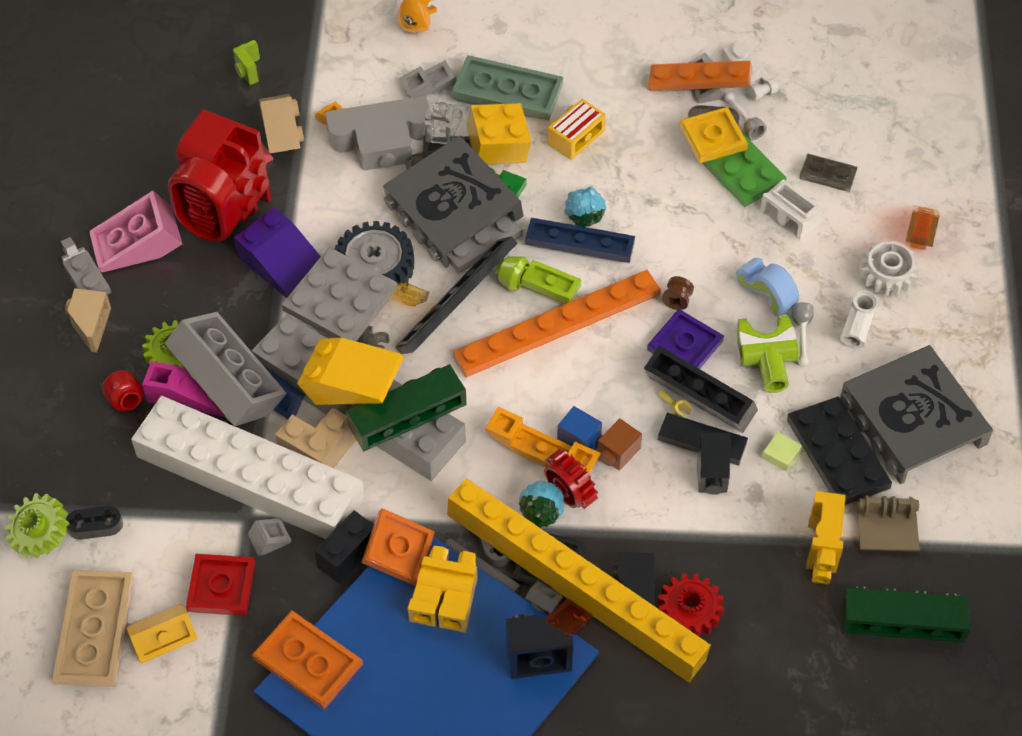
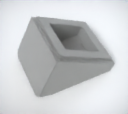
(268, 535)

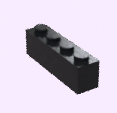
(701, 389)

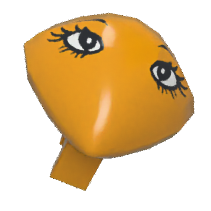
(414, 15)

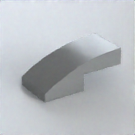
(427, 82)

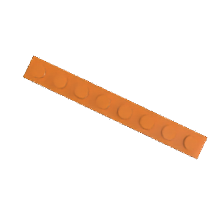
(556, 323)

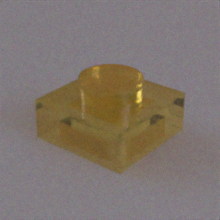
(411, 294)

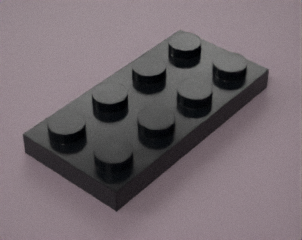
(839, 450)

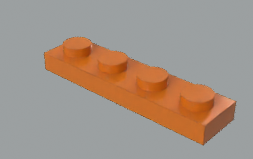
(700, 75)

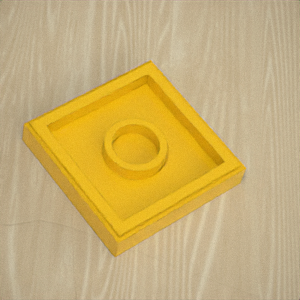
(713, 135)

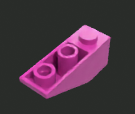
(178, 386)

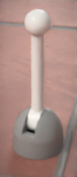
(753, 126)
(802, 315)

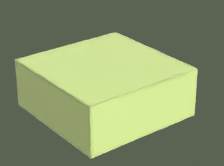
(782, 451)

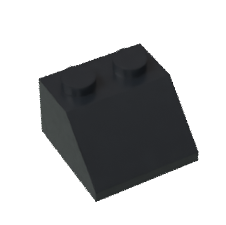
(536, 647)

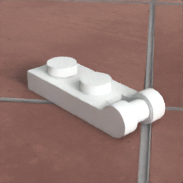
(759, 75)

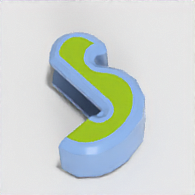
(771, 280)

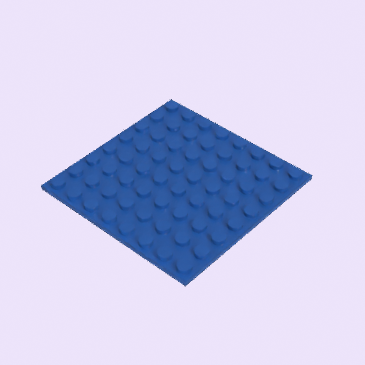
(424, 675)

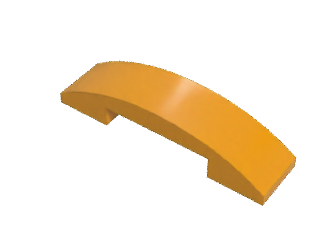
(533, 444)

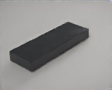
(687, 434)

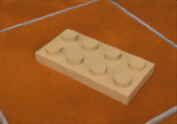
(93, 628)

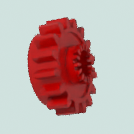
(571, 479)
(696, 593)

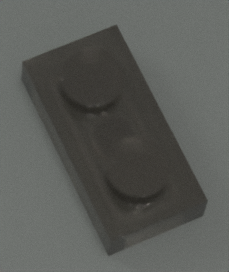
(828, 172)

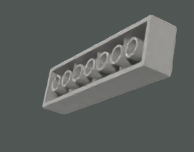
(423, 449)

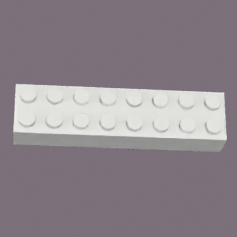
(247, 468)

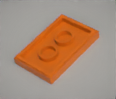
(307, 659)

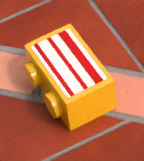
(576, 129)

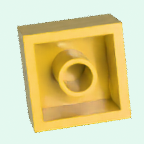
(499, 133)

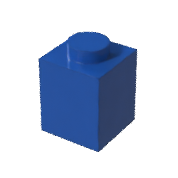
(579, 428)

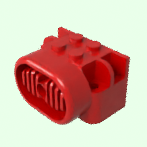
(218, 176)

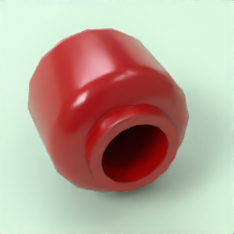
(123, 391)

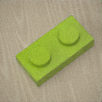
(550, 282)

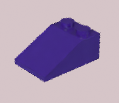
(276, 251)

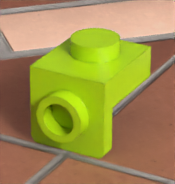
(244, 57)

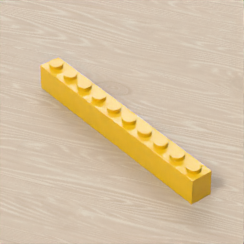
(578, 580)

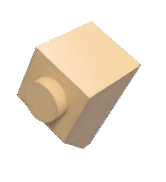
(89, 315)

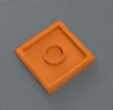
(397, 546)

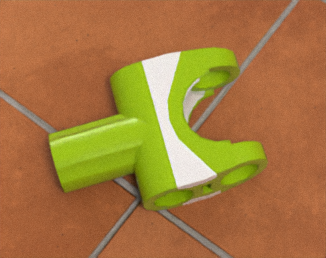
(768, 351)

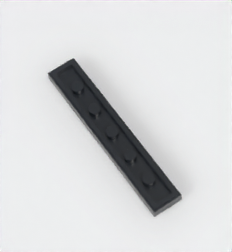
(455, 295)

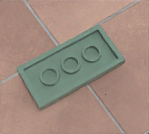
(499, 83)

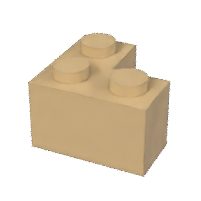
(280, 123)
(324, 443)

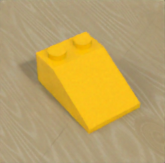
(348, 372)

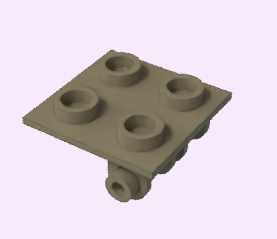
(888, 524)

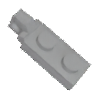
(82, 268)

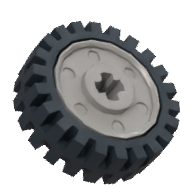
(380, 249)

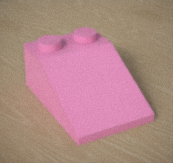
(136, 234)

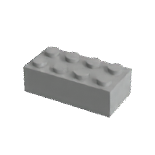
(225, 368)

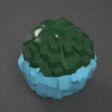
(585, 207)
(541, 503)

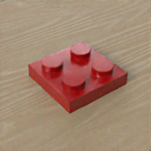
(220, 584)

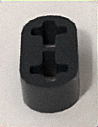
(94, 522)

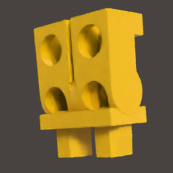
(826, 547)
(444, 579)

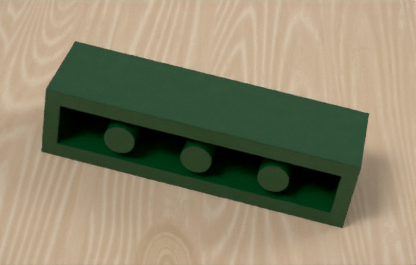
(407, 407)
(906, 614)

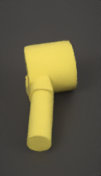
(682, 404)

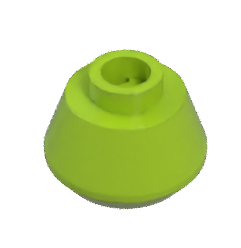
(511, 271)

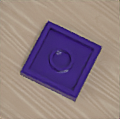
(687, 339)

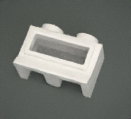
(793, 205)

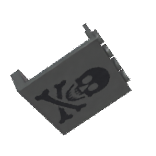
(450, 198)
(914, 411)

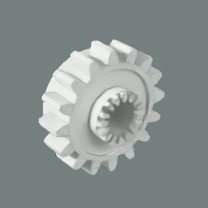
(889, 267)

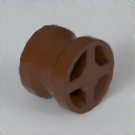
(677, 293)

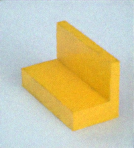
(161, 633)

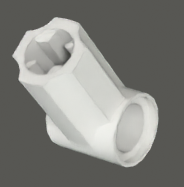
(859, 319)

